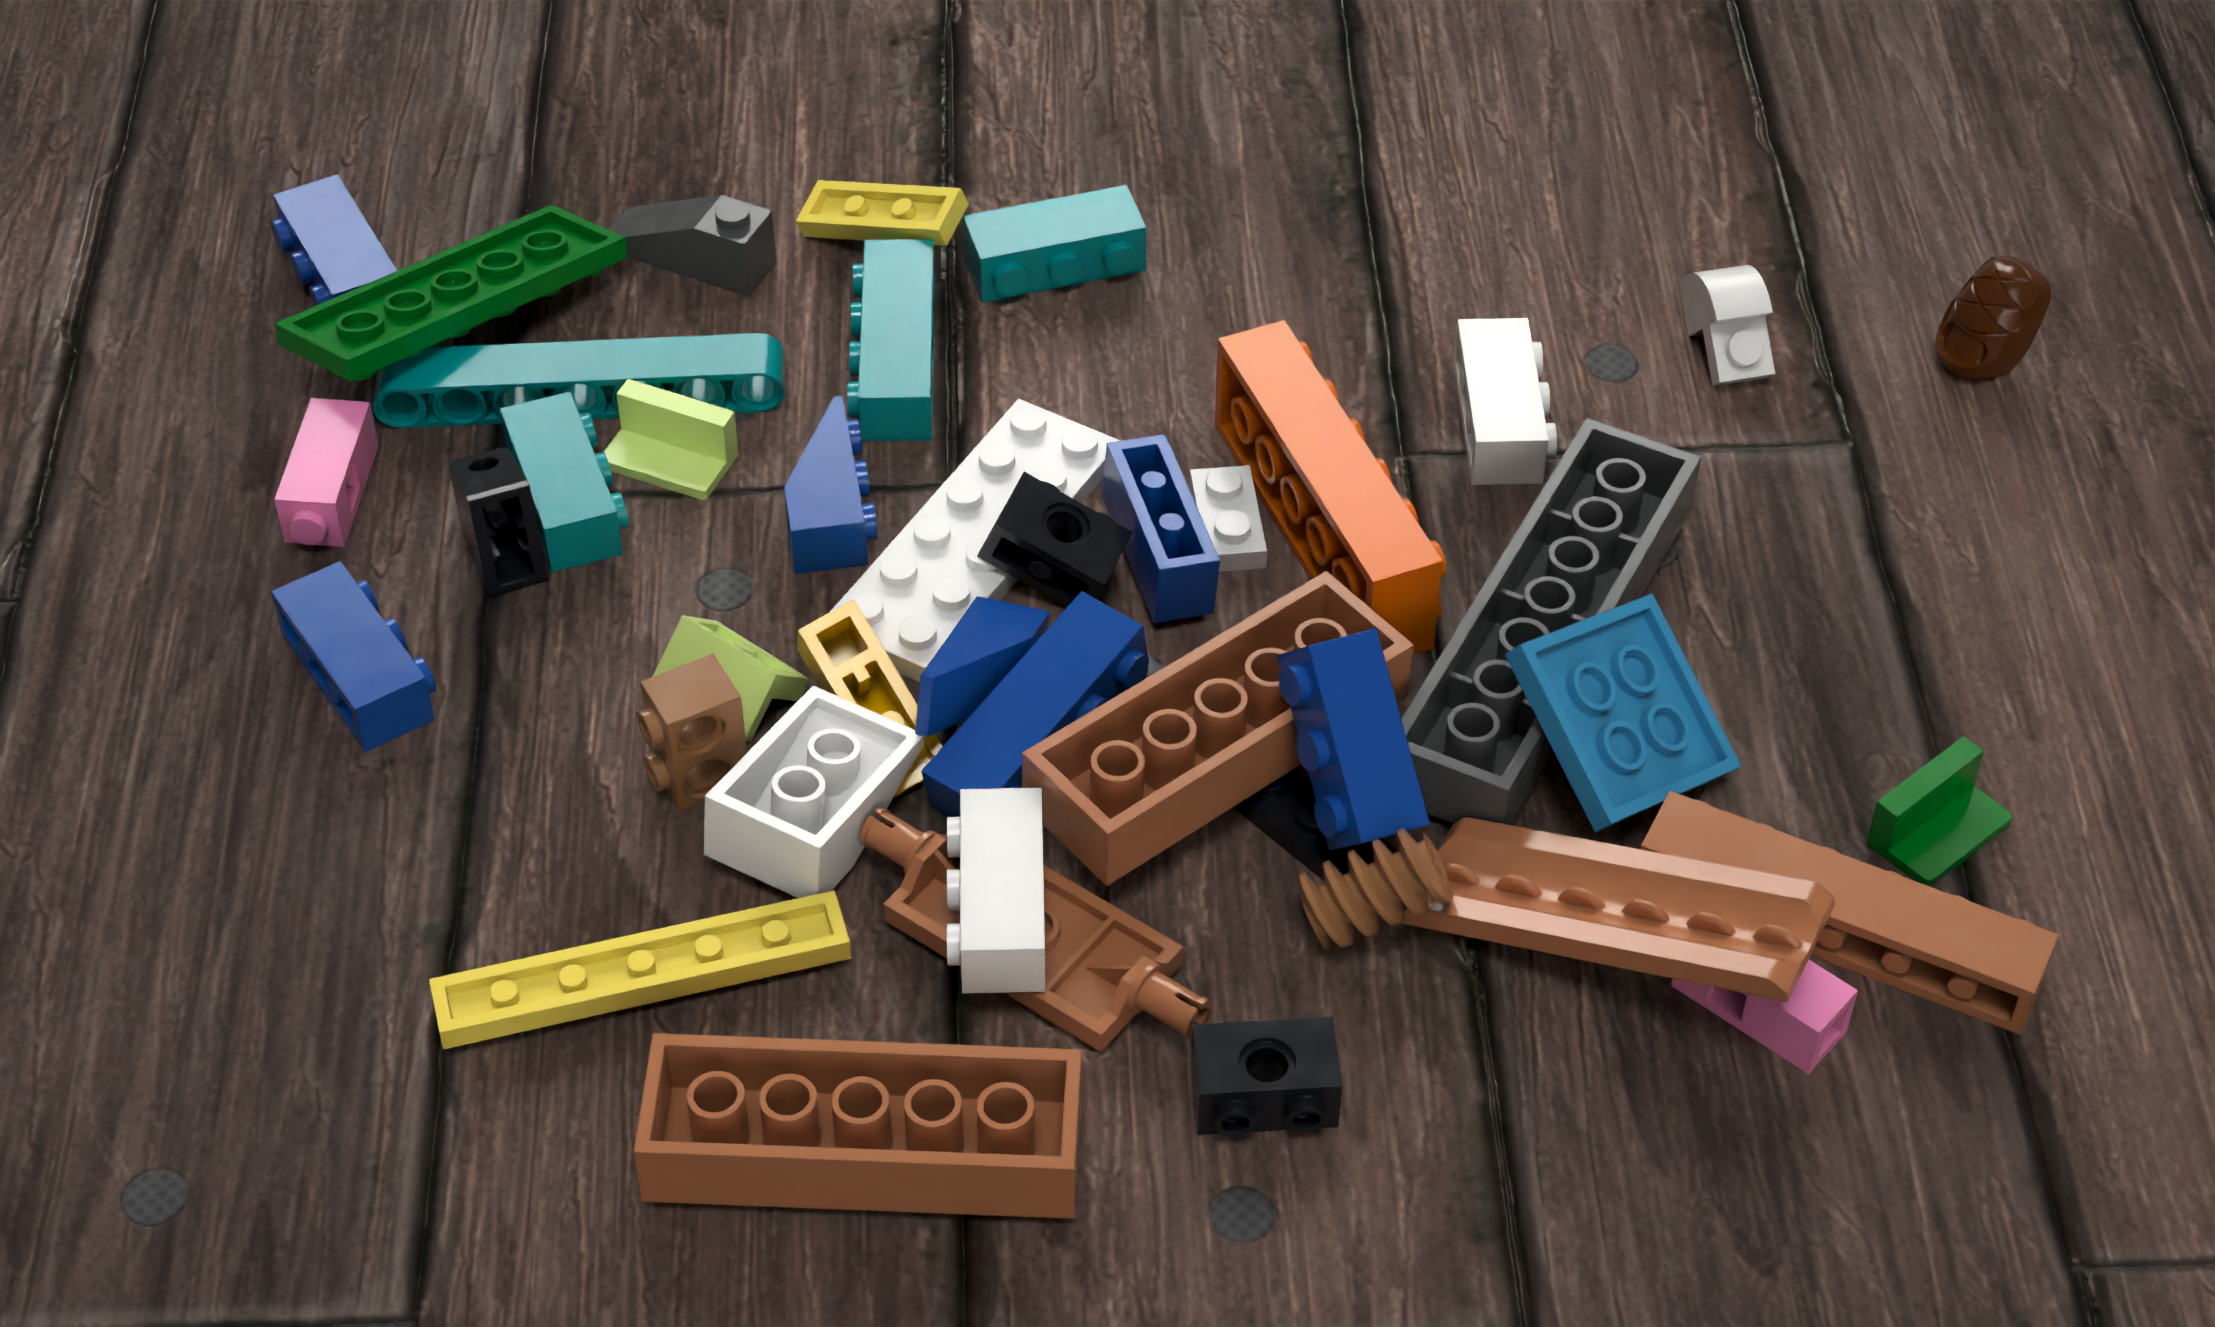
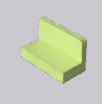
(672, 440)
(751, 669)

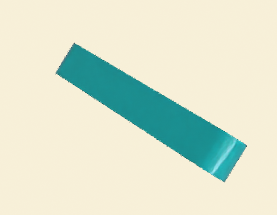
(475, 381)

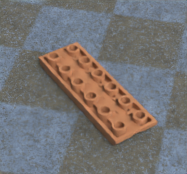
(1628, 907)

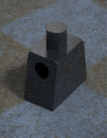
(493, 498)

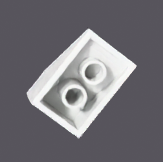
(805, 791)

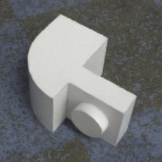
(1731, 314)

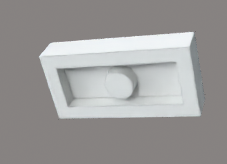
(1231, 515)

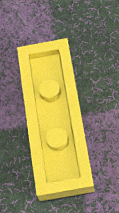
(881, 211)

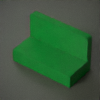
(1937, 816)

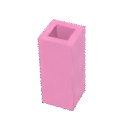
(327, 472)
(1795, 1029)

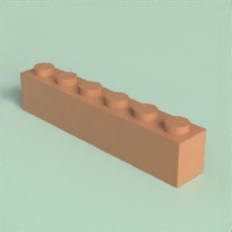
(1880, 920)

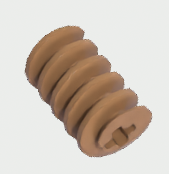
(1374, 889)

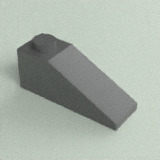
(703, 239)

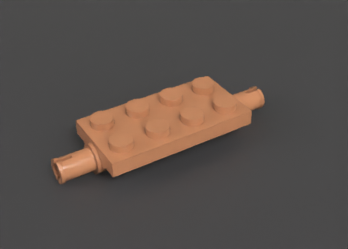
(1097, 957)

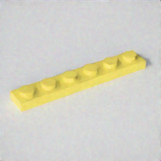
(639, 969)

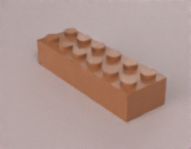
(1192, 734)
(860, 1125)

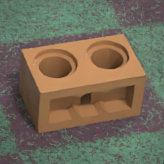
(692, 729)

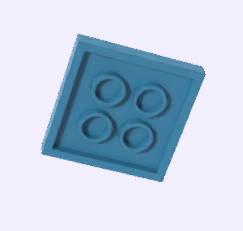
(1622, 711)

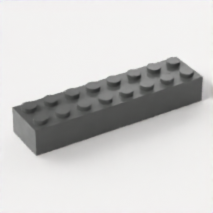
(1575, 555)

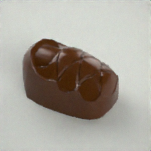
(1993, 319)

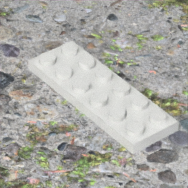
(932, 566)

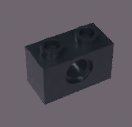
(1054, 542)
(1290, 1053)

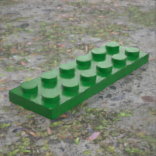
(450, 293)

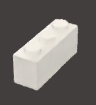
(1503, 401)
(997, 891)

